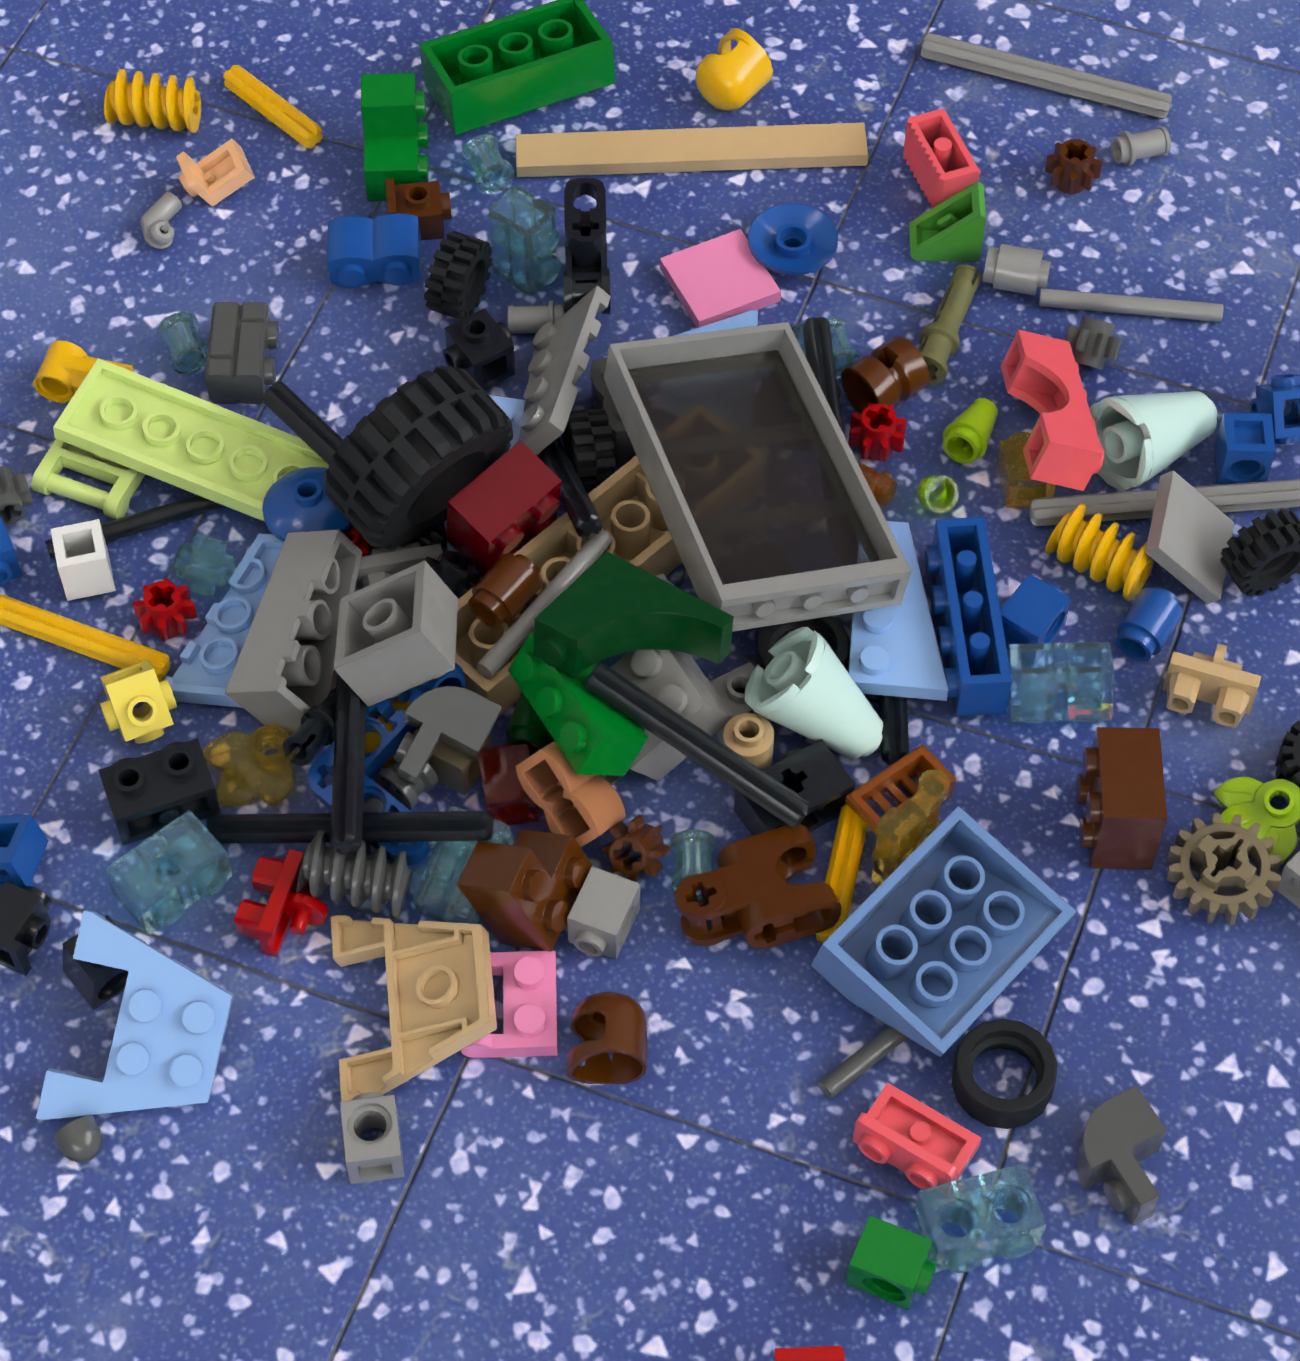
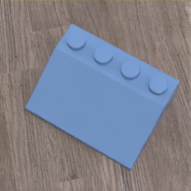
(943, 934)

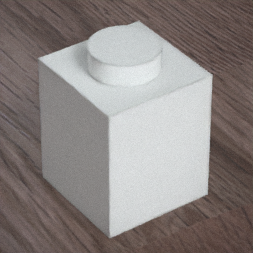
(83, 559)

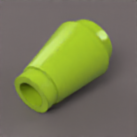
(970, 432)

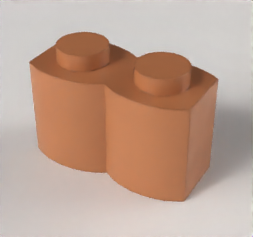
(571, 801)

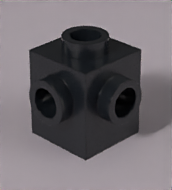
(480, 348)

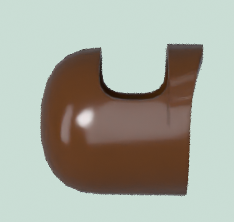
(606, 1025)

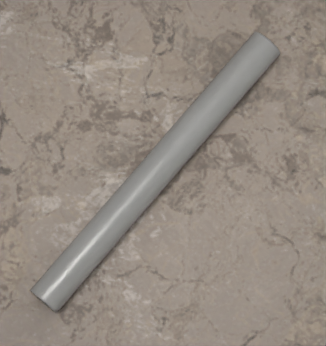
(1131, 305)
(521, 628)

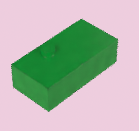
(517, 64)

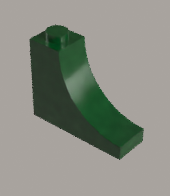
(626, 610)

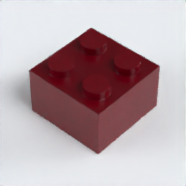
(503, 507)

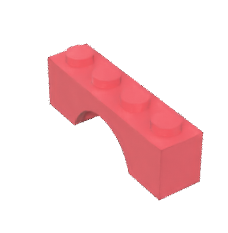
(1064, 439)

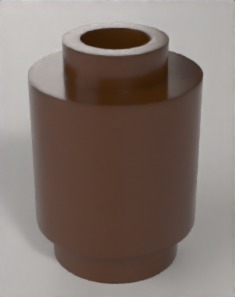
(504, 590)

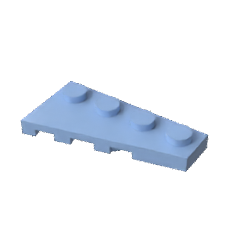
(896, 645)
(213, 656)

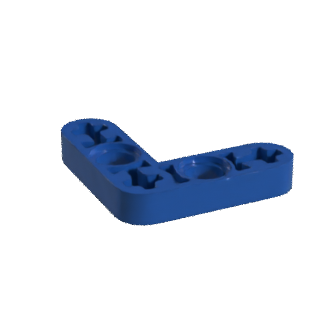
(373, 762)

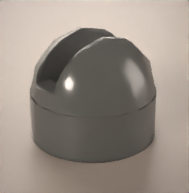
(80, 1139)

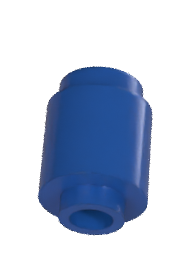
(1148, 623)

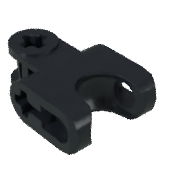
(585, 242)

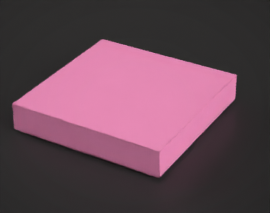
(719, 279)

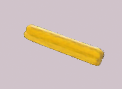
(273, 106)
(844, 863)

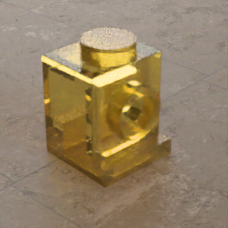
(1013, 468)

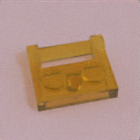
(906, 828)

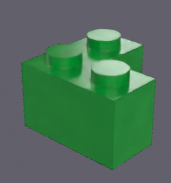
(393, 132)

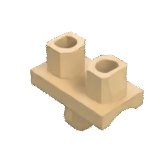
(1212, 682)

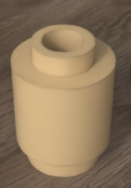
(751, 738)

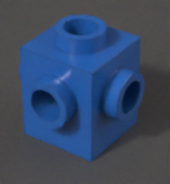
(1270, 400)

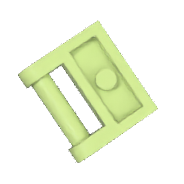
(61, 454)

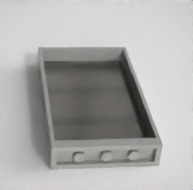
(755, 476)

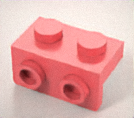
(914, 1139)

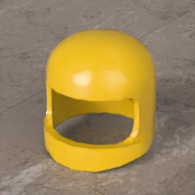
(735, 74)

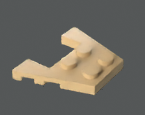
(435, 990)

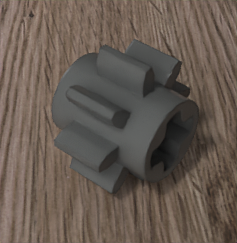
(1093, 342)
(13, 496)

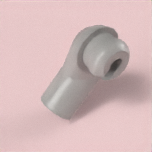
(156, 221)

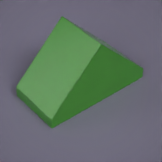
(951, 229)

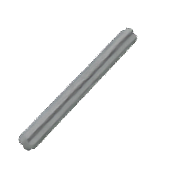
(1046, 75)
(1141, 503)

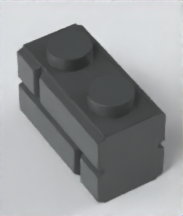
(240, 352)

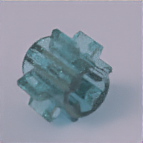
(204, 565)

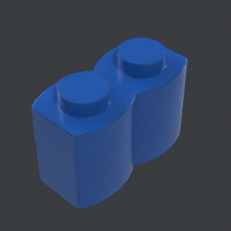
(374, 250)

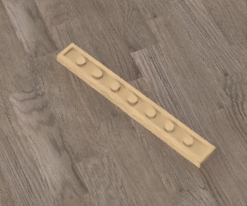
(691, 149)

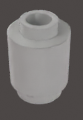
(1016, 269)

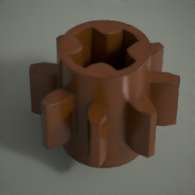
(1073, 166)
(633, 842)

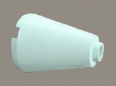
(1149, 433)
(814, 695)

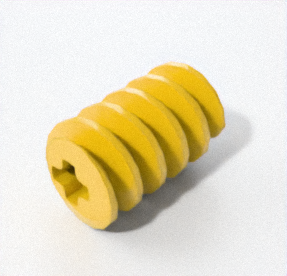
(153, 102)
(1101, 552)

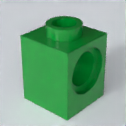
(891, 1263)

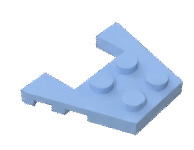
(163, 1035)

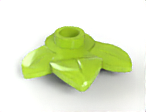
(1252, 801)

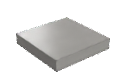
(1189, 537)

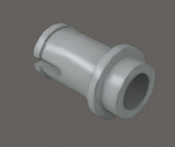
(1140, 145)
(531, 318)

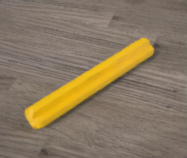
(79, 636)

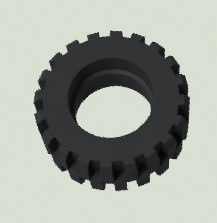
(416, 456)

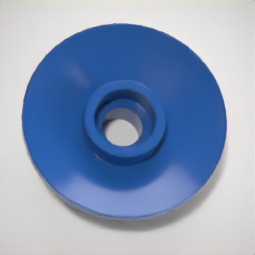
(793, 239)
(301, 505)

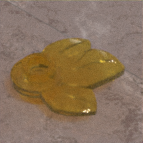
(247, 770)

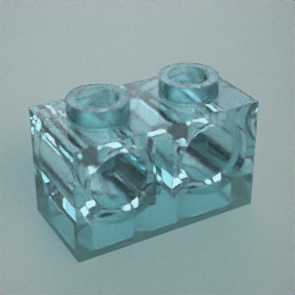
(972, 1205)

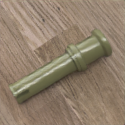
(941, 338)

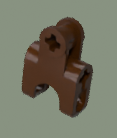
(752, 893)

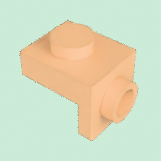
(215, 174)

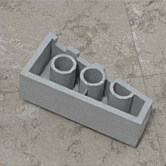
(294, 634)

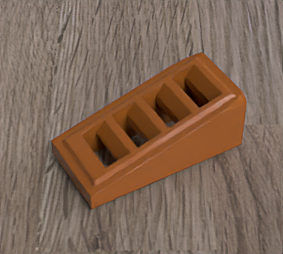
(898, 773)

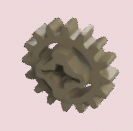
(1234, 887)

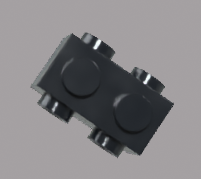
(158, 789)

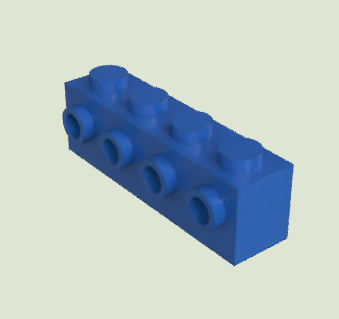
(970, 616)

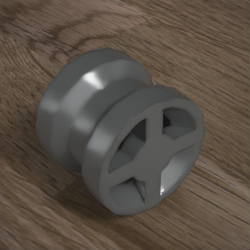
(402, 790)

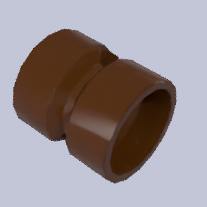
(887, 376)

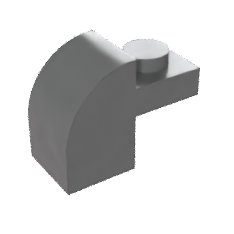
(448, 716)
(1112, 1145)

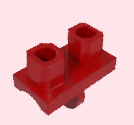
(271, 921)

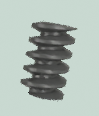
(356, 874)

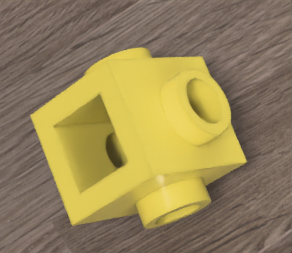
(130, 687)

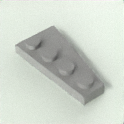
(556, 368)

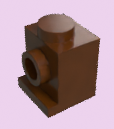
(423, 201)

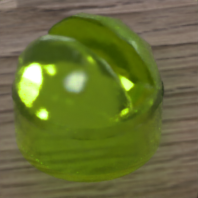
(942, 498)

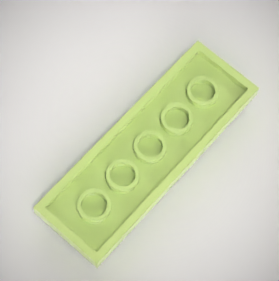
(180, 438)

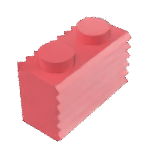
(938, 156)

